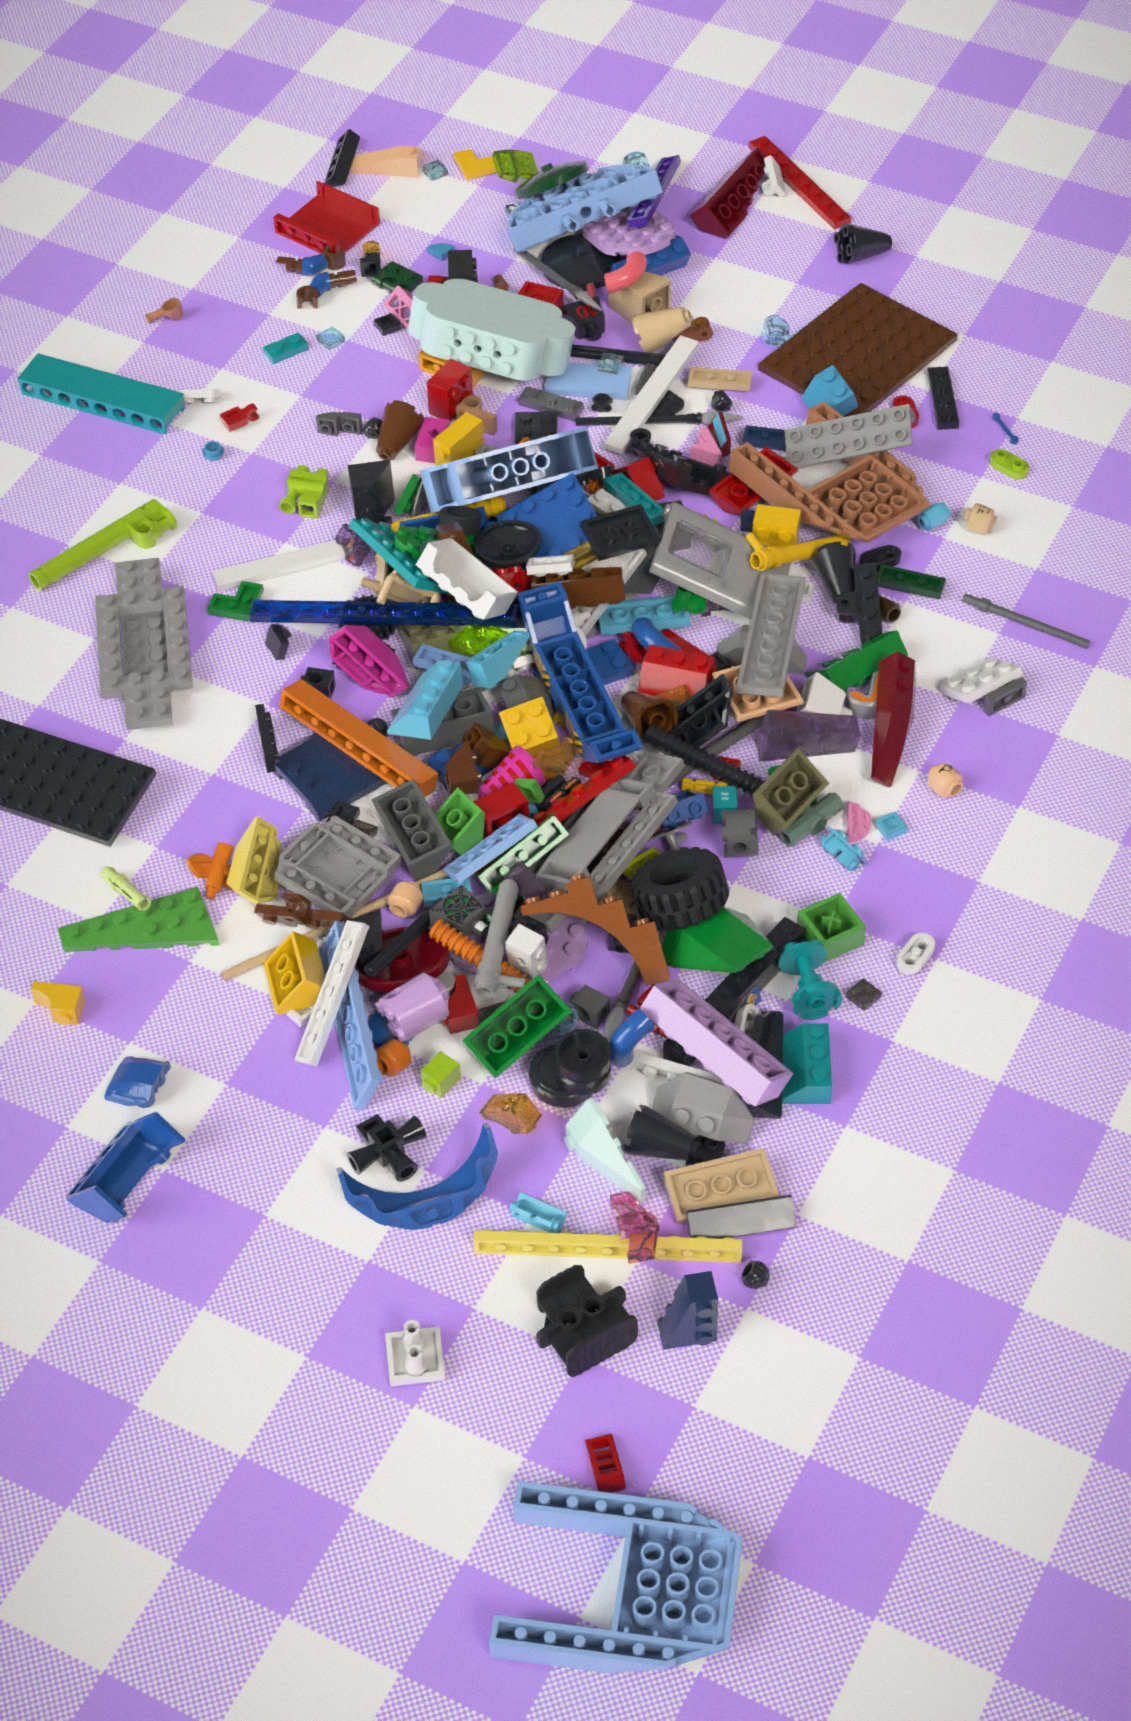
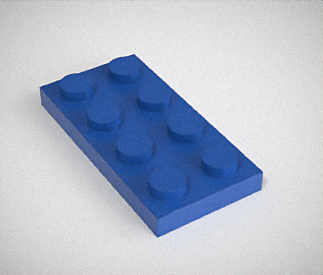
(608, 661)

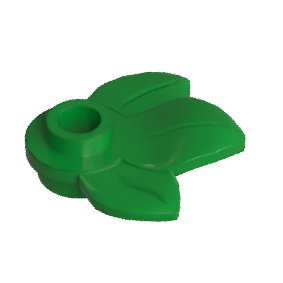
(688, 600)

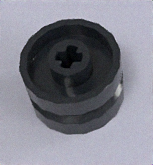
(583, 1062)

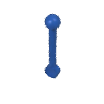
(1013, 439)

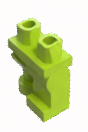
(310, 489)

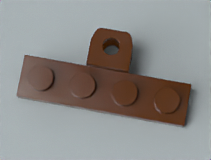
(298, 912)

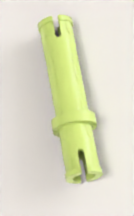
(121, 884)

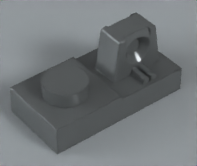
(1005, 696)

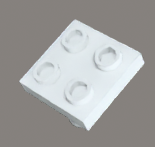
(414, 1355)

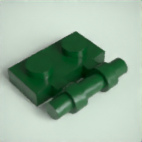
(396, 274)

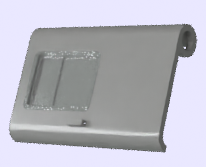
(708, 560)

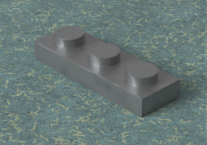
(546, 401)

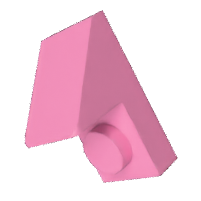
(706, 448)

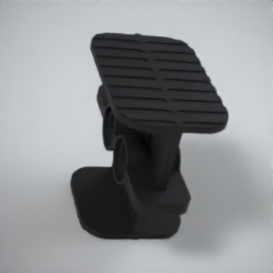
(594, 1334)

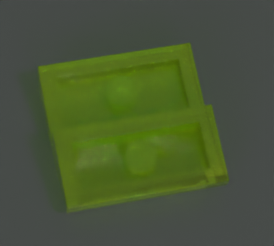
(514, 164)

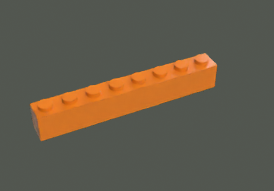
(356, 737)

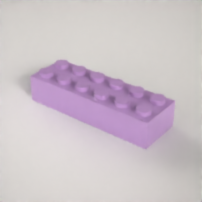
(716, 1042)

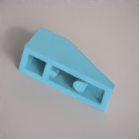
(496, 660)

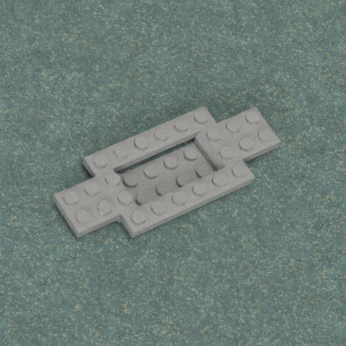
(152, 643)
(598, 820)

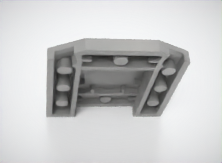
(336, 866)

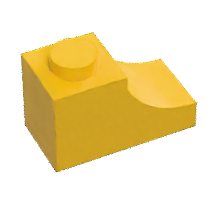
(63, 1000)

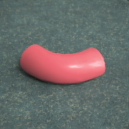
(628, 274)

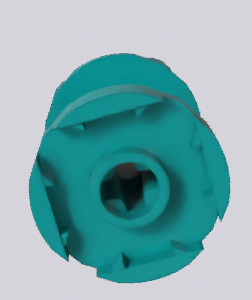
(814, 994)

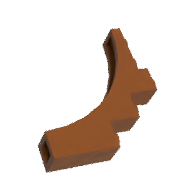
(581, 901)

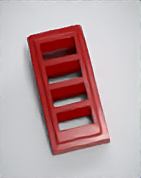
(609, 1480)

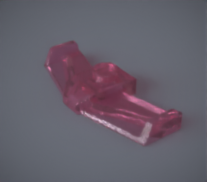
(637, 1225)

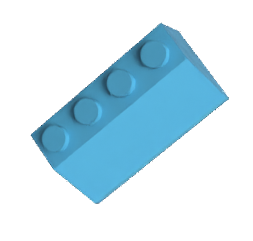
(428, 701)

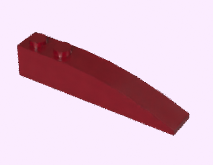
(729, 200)
(893, 715)

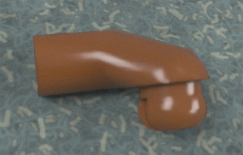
(501, 282)

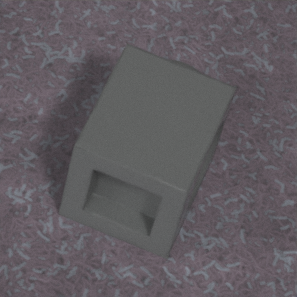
(591, 1006)

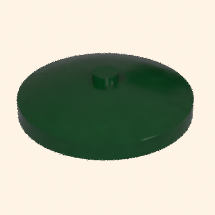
(550, 177)

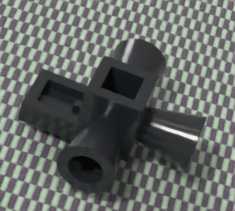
(387, 1146)

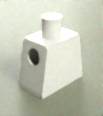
(822, 697)

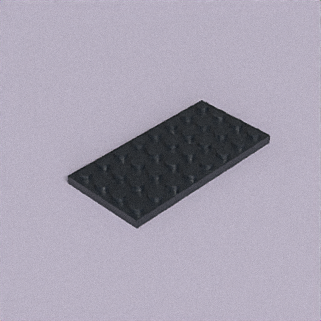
(68, 783)

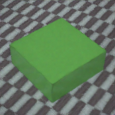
(530, 789)

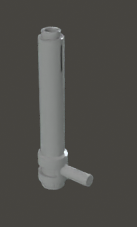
(489, 970)

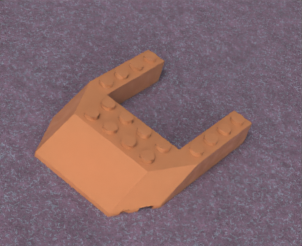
(854, 503)

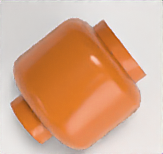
(393, 1057)

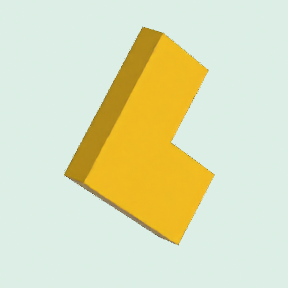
(473, 167)

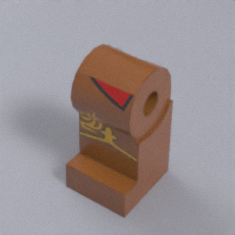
(696, 330)

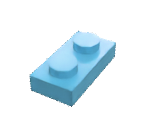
(441, 888)

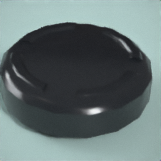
(544, 1082)

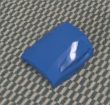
(137, 1081)

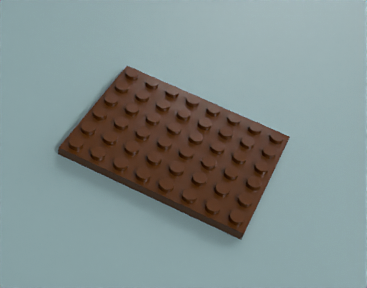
(869, 342)

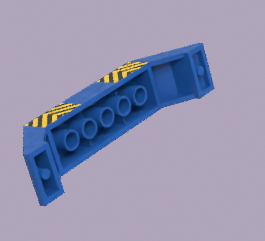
(572, 677)

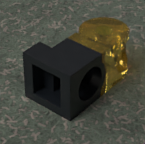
(372, 259)

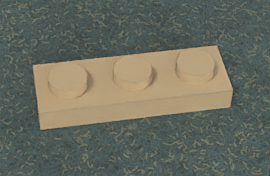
(720, 379)

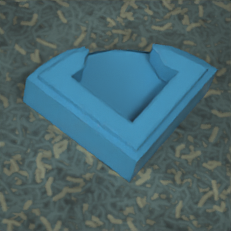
(440, 250)

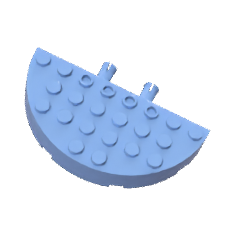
(580, 202)

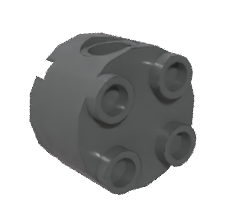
(740, 833)

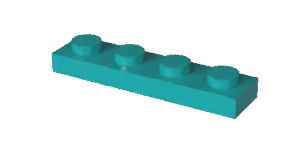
(632, 495)

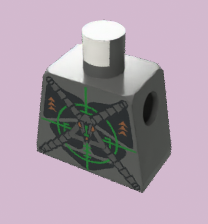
(461, 911)

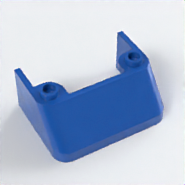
(123, 1165)

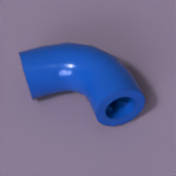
(648, 634)
(628, 1036)

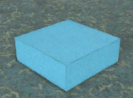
(891, 826)

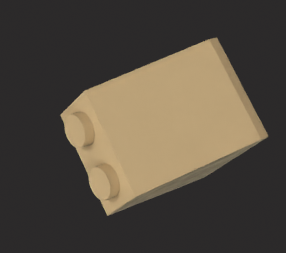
(646, 295)

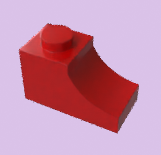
(462, 1008)

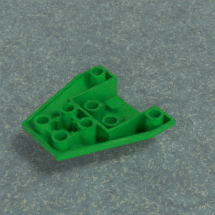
(719, 944)

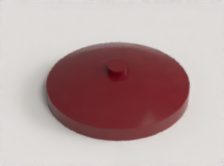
(419, 957)

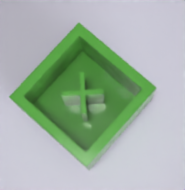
(833, 924)

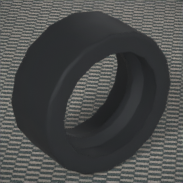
(467, 517)

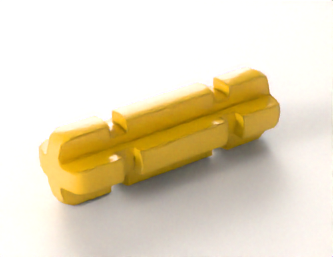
(700, 785)

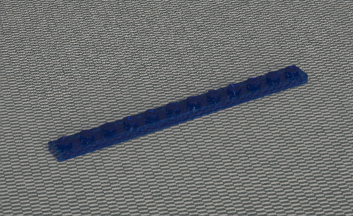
(374, 613)

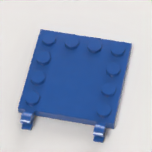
(555, 514)

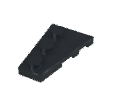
(373, 941)

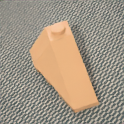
(394, 161)

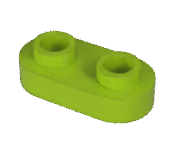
(1009, 464)

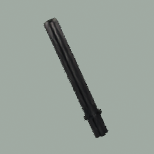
(628, 356)
(400, 943)

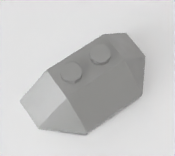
(733, 649)
(705, 1108)

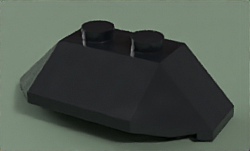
(704, 713)

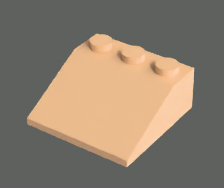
(751, 706)

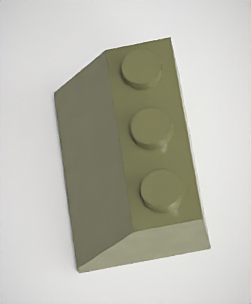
(788, 792)

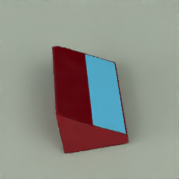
(720, 434)

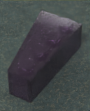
(810, 732)

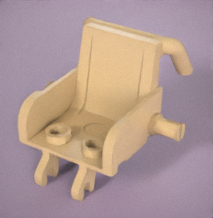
(394, 587)

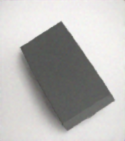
(334, 422)

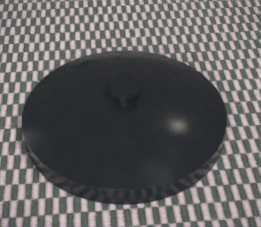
(578, 261)

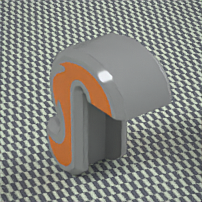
(863, 705)

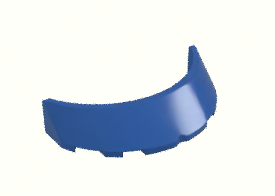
(430, 1205)

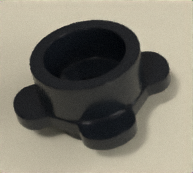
(601, 403)

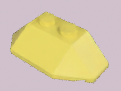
(256, 862)

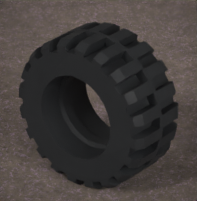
(680, 888)

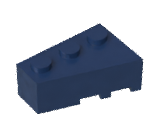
(692, 1314)

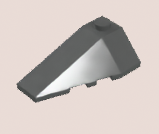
(522, 689)

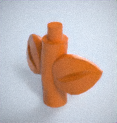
(214, 869)

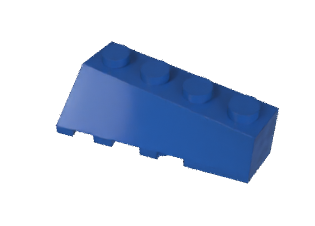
(665, 260)

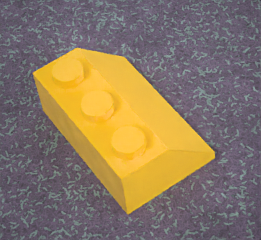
(295, 973)

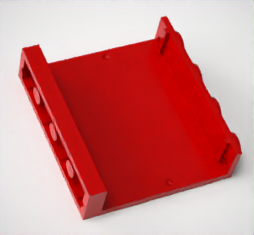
(329, 220)

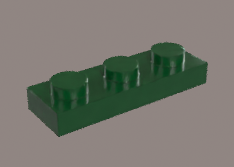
(911, 581)

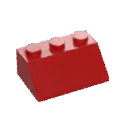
(669, 668)

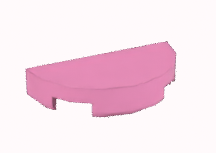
(857, 822)

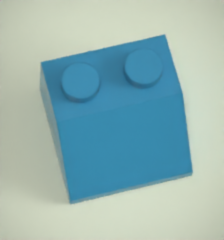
(832, 389)

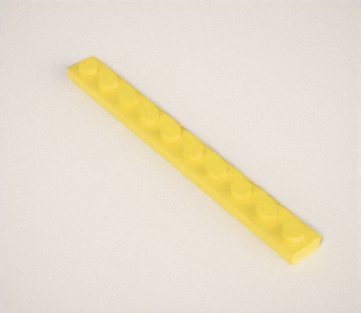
(603, 1246)

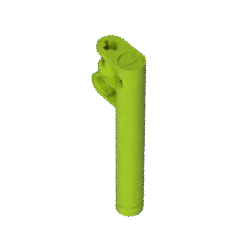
(140, 526)

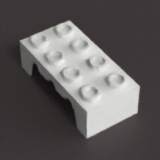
(466, 578)

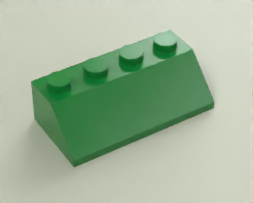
(516, 1026)

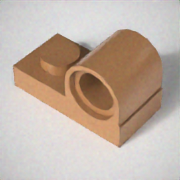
(473, 405)

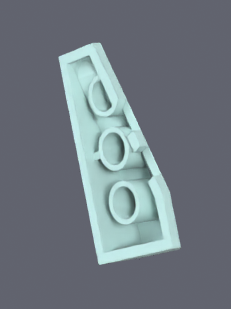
(592, 1143)

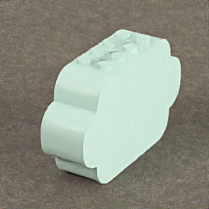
(491, 329)

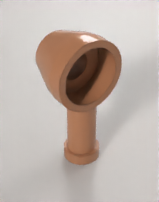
(171, 308)

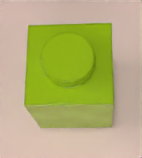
(440, 1074)

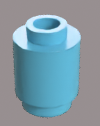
(933, 516)

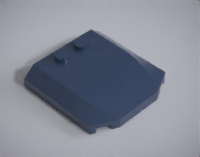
(324, 775)

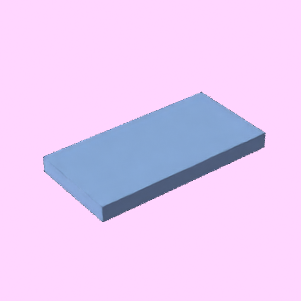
(587, 381)
(490, 848)

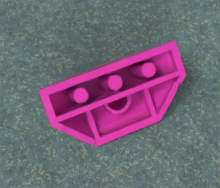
(367, 660)

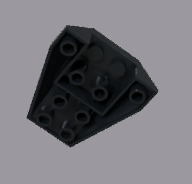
(681, 470)

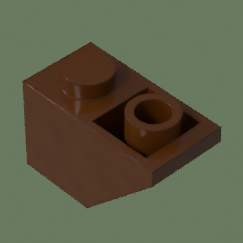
(488, 747)
(461, 771)

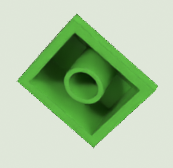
(461, 821)

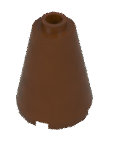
(397, 428)
(646, 710)

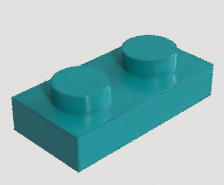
(285, 348)

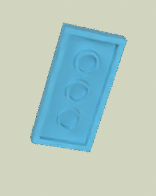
(621, 616)

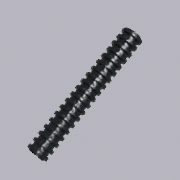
(702, 760)

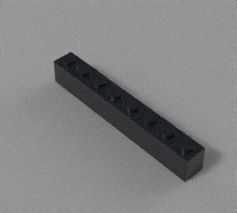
(737, 985)

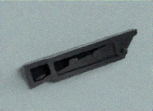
(768, 1033)

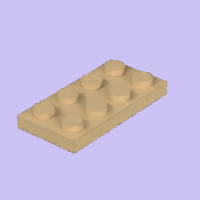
(720, 1182)

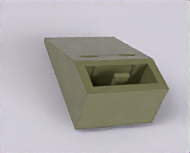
(431, 635)

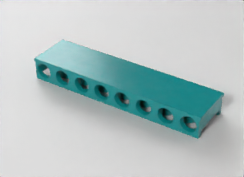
(101, 390)

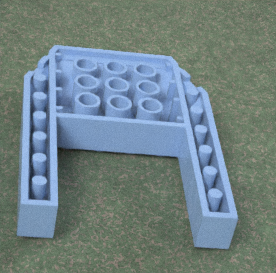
(671, 1587)

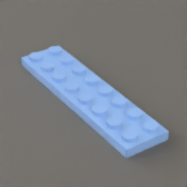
(353, 1031)

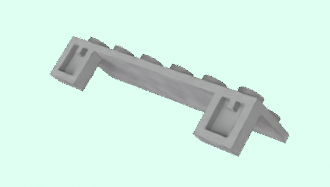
(850, 436)

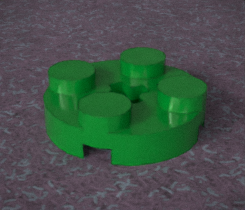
(413, 540)

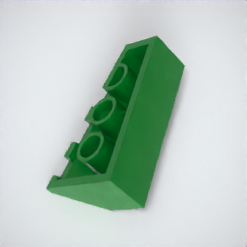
(860, 663)

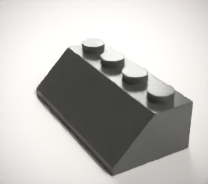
(466, 709)
(413, 829)

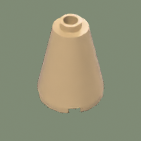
(660, 326)

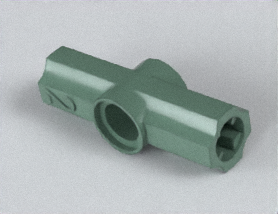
(812, 819)

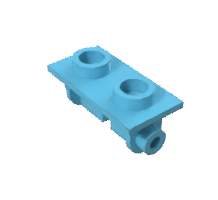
(837, 842)
(538, 1213)

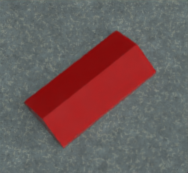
(734, 495)

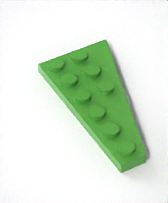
(167, 922)

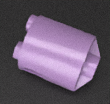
(414, 1006)

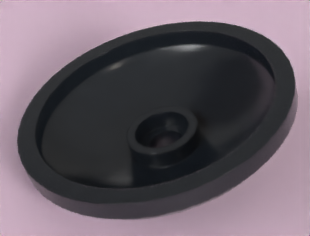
(508, 543)

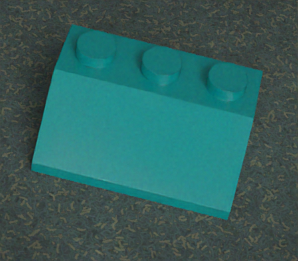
(809, 1058)

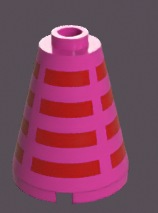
(515, 765)

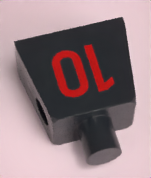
(586, 319)

